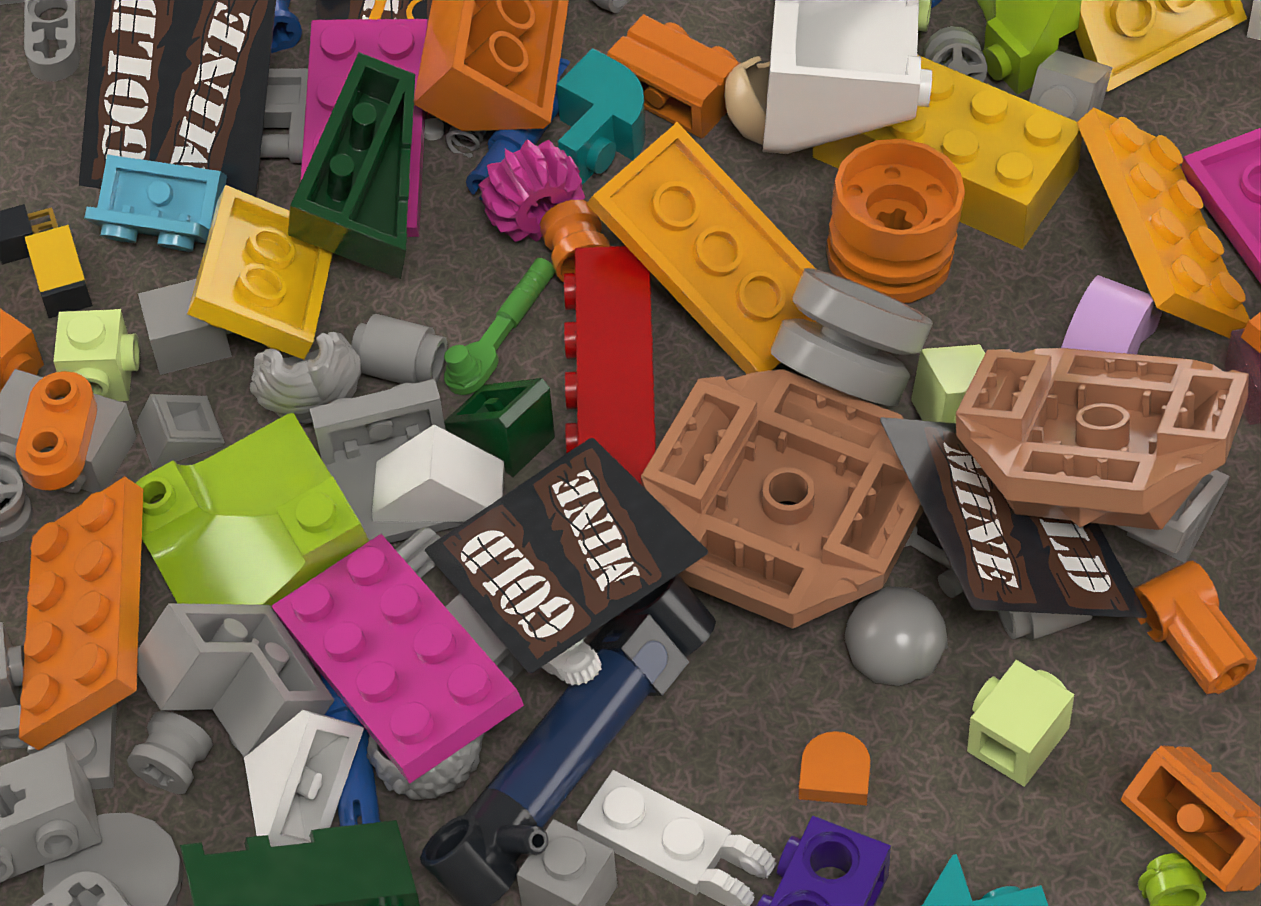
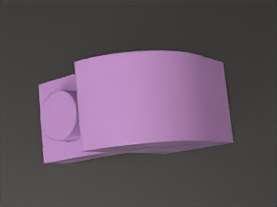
(1112, 318)

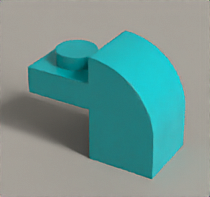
(604, 111)

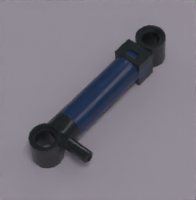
(639, 659)

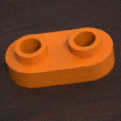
(59, 424)

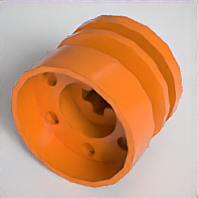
(895, 218)

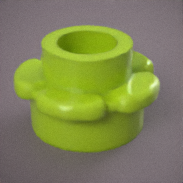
(1172, 882)

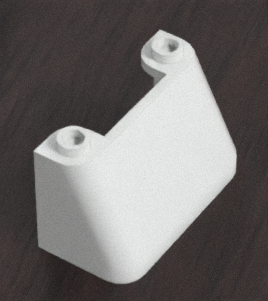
(841, 70)

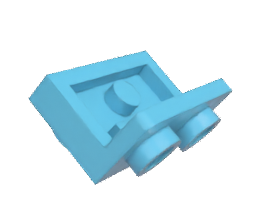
(156, 201)

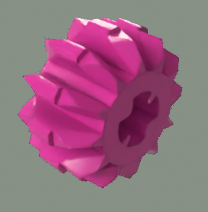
(527, 186)

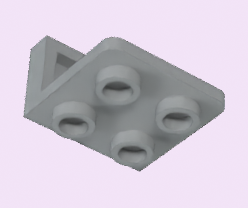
(363, 430)

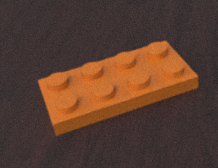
(82, 614)

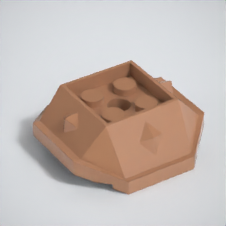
(1099, 431)
(775, 440)

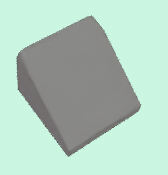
(178, 427)

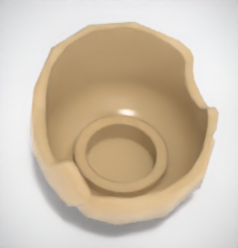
(747, 98)

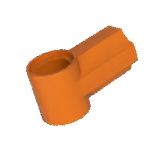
(1186, 614)

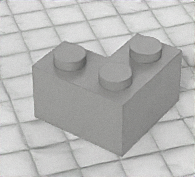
(230, 662)

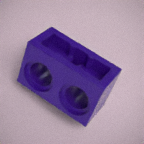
(830, 845)

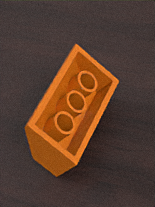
(491, 63)

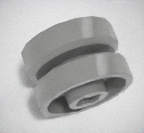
(850, 337)

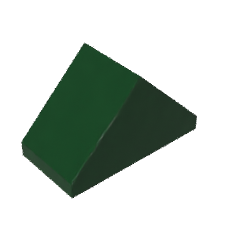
(507, 421)

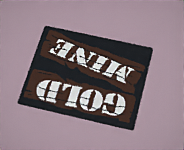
(178, 86)
(564, 554)
(1004, 556)

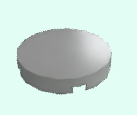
(132, 856)

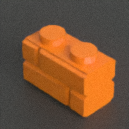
(677, 74)
(1200, 816)

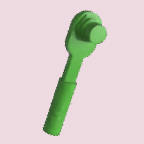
(473, 364)

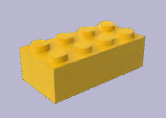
(1006, 148)

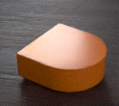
(835, 769)

